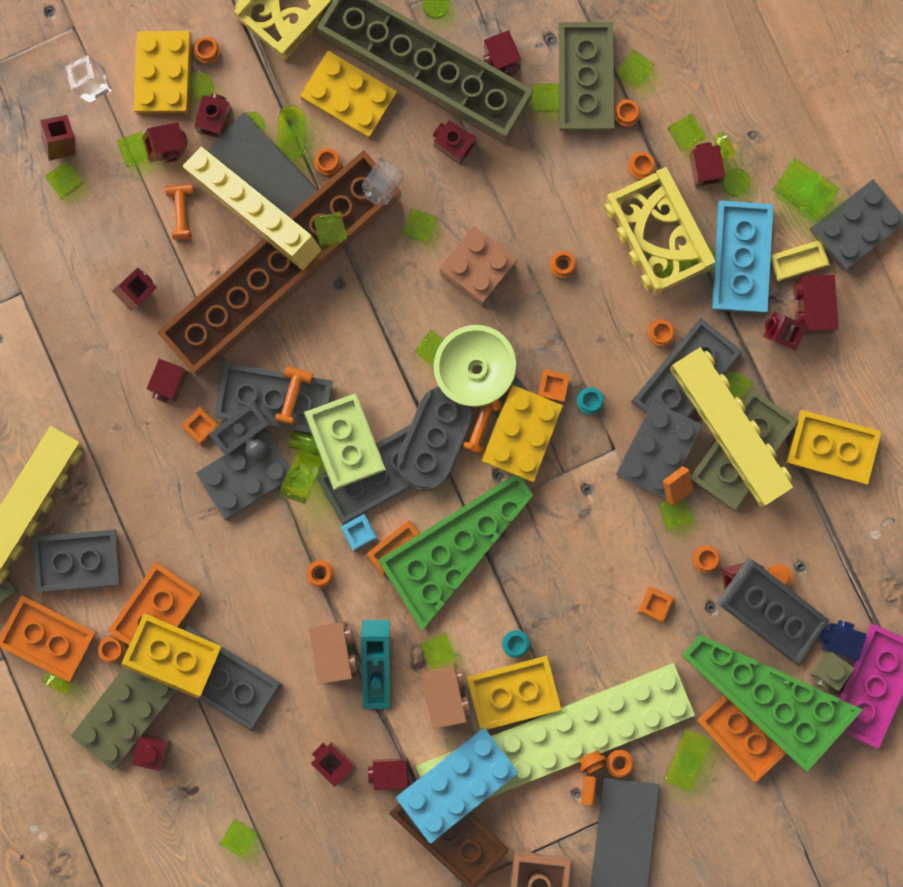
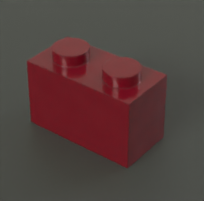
(817, 303)

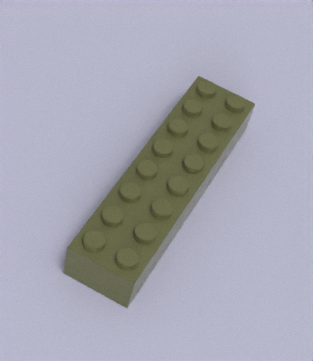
(427, 65)

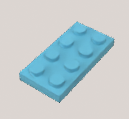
(742, 257)
(456, 785)

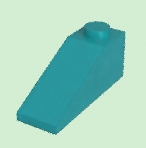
(375, 664)

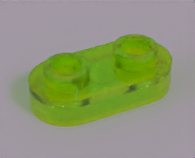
(291, 134)

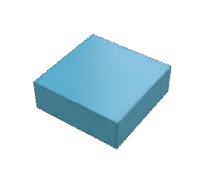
(358, 532)

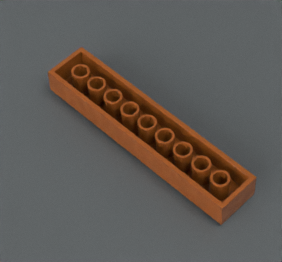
(266, 276)

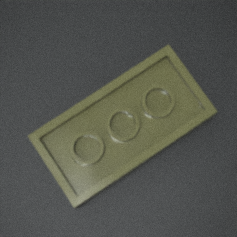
(586, 76)
(715, 470)
(122, 716)

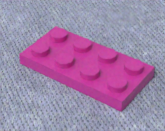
(875, 685)

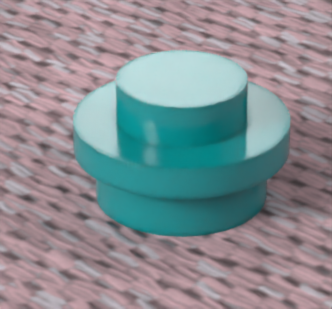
(590, 401)
(515, 644)

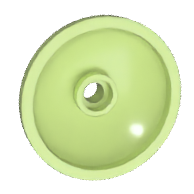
(463, 352)

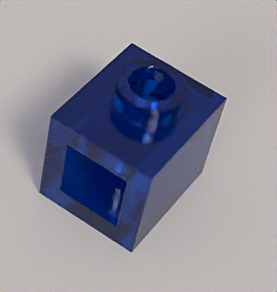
(843, 640)

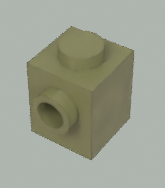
(831, 671)

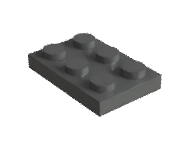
(857, 225)
(658, 448)
(238, 481)
(76, 560)

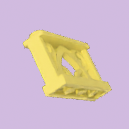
(291, 34)
(668, 196)

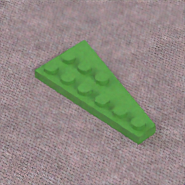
(442, 556)
(784, 708)

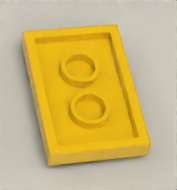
(162, 72)
(348, 94)
(521, 433)
(833, 447)
(171, 656)
(513, 693)

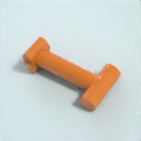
(179, 192)
(297, 377)
(480, 426)

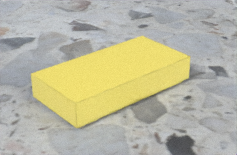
(798, 261)

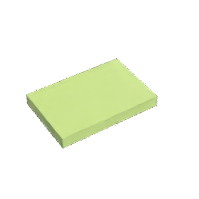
(344, 441)

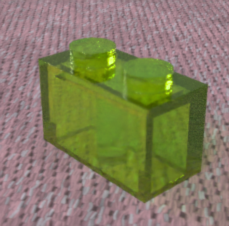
(805, 190)

